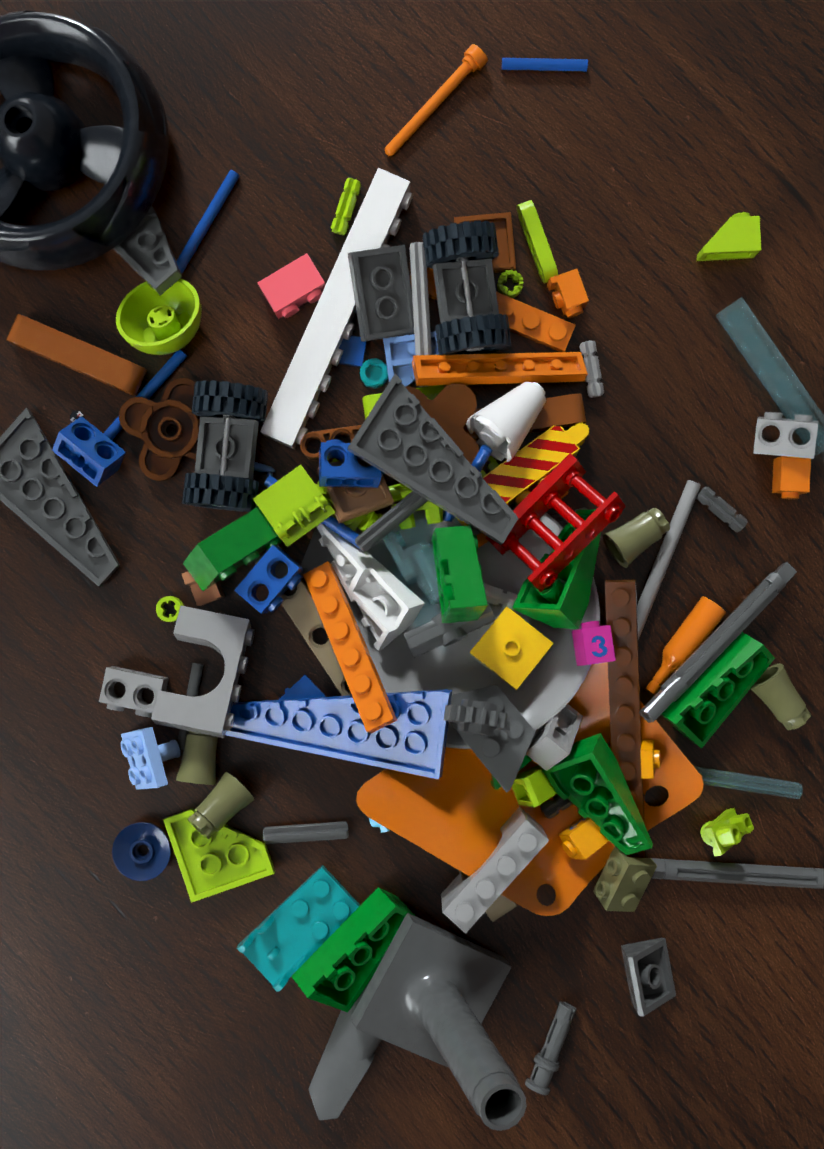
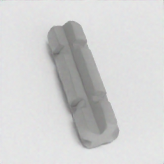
(594, 387)

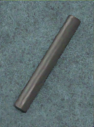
(192, 690)

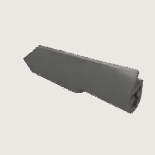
(341, 1066)

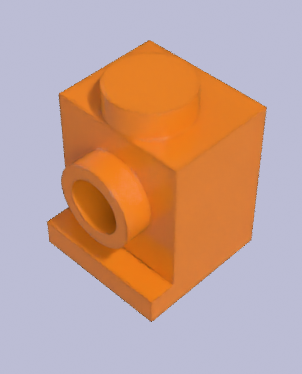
(568, 293)

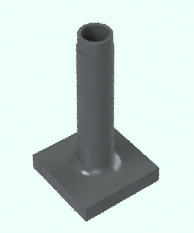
(432, 1003)

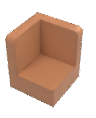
(203, 597)

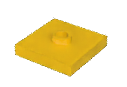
(511, 648)

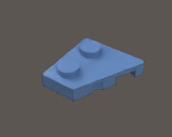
(400, 353)

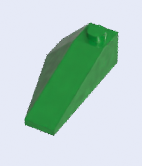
(568, 597)

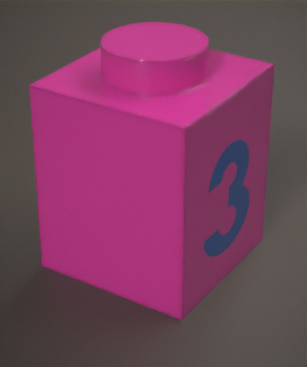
(593, 644)

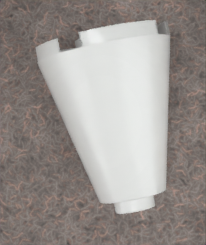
(508, 420)

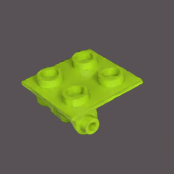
(294, 505)

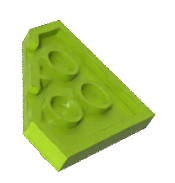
(218, 862)

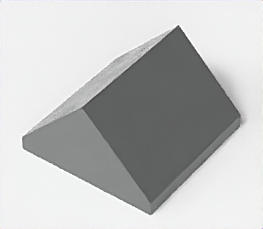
(648, 974)

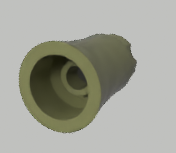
(636, 536)
(781, 697)
(198, 759)
(220, 805)

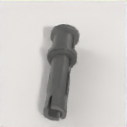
(547, 1061)

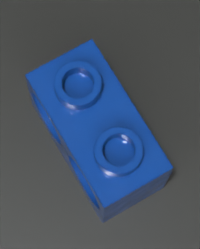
(88, 451)
(349, 473)
(265, 574)

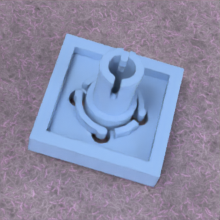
(147, 757)

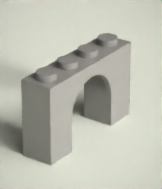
(210, 712)
(470, 897)

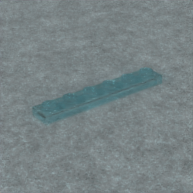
(771, 367)

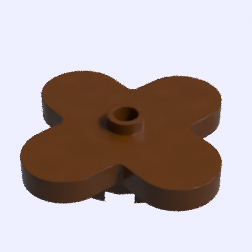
(451, 411)
(150, 420)

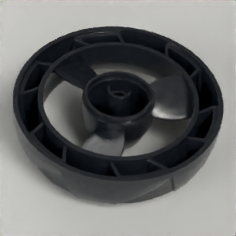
(52, 147)

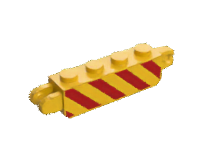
(534, 462)

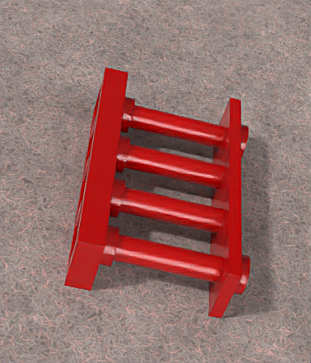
(539, 501)

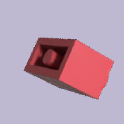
(292, 286)

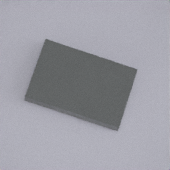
(382, 292)

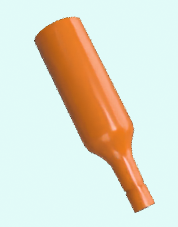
(687, 639)

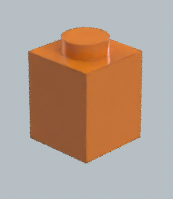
(791, 476)

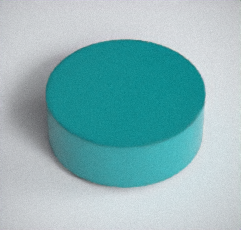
(374, 373)

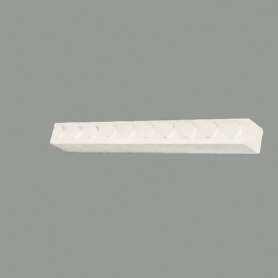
(334, 313)

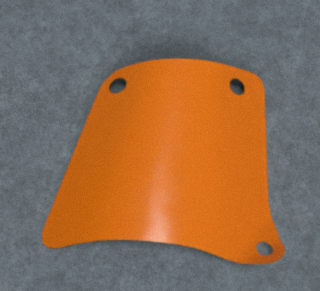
(463, 813)

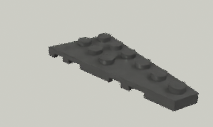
(421, 455)
(47, 500)

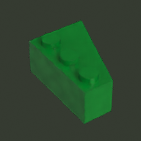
(458, 574)

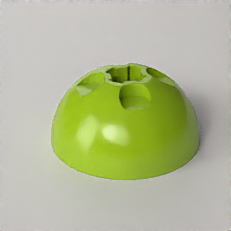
(159, 322)

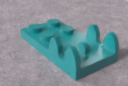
(298, 927)

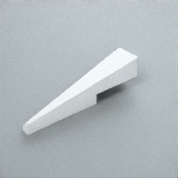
(381, 597)

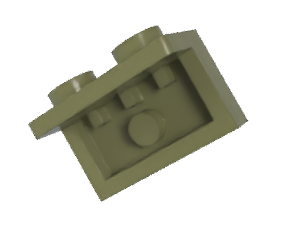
(623, 881)

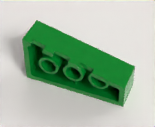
(230, 548)
(718, 690)
(353, 952)

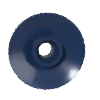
(129, 858)

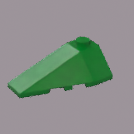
(598, 788)

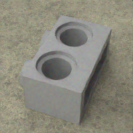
(785, 444)
(134, 684)
(555, 738)

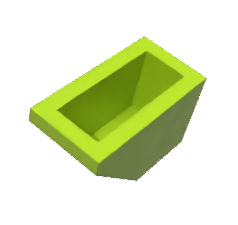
(734, 240)
(532, 787)

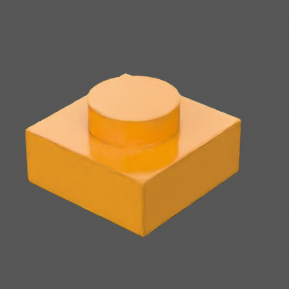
(649, 759)

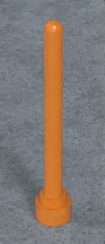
(473, 61)

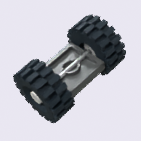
(466, 288)
(225, 446)

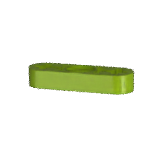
(537, 240)

